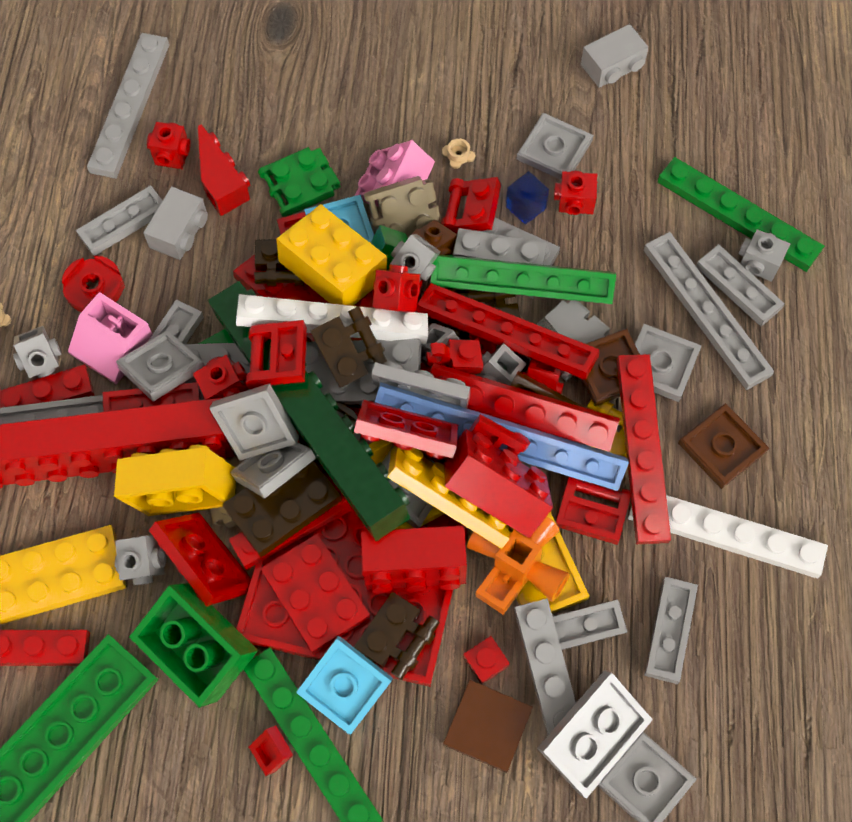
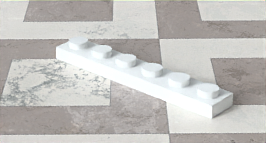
(386, 324)
(745, 537)

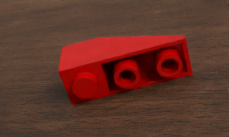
(220, 180)

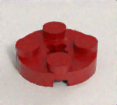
(83, 271)

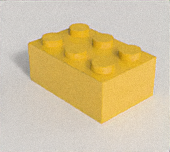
(330, 257)
(174, 481)

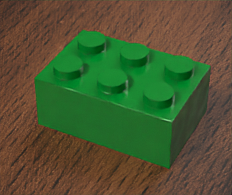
(193, 644)

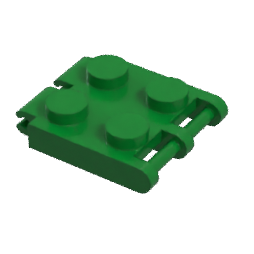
(302, 179)

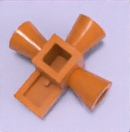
(516, 565)

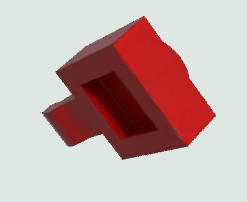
(458, 354)

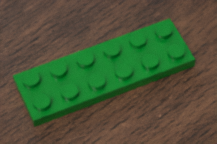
(69, 728)

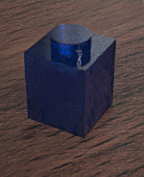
(527, 197)

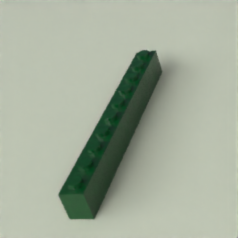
(325, 432)

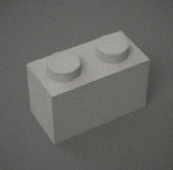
(614, 56)
(176, 223)

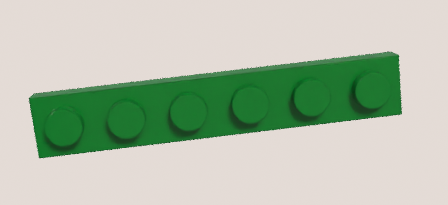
(737, 211)
(524, 279)
(310, 740)

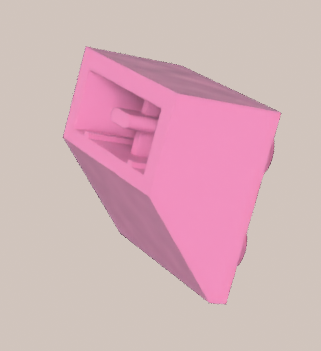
(394, 165)
(107, 334)

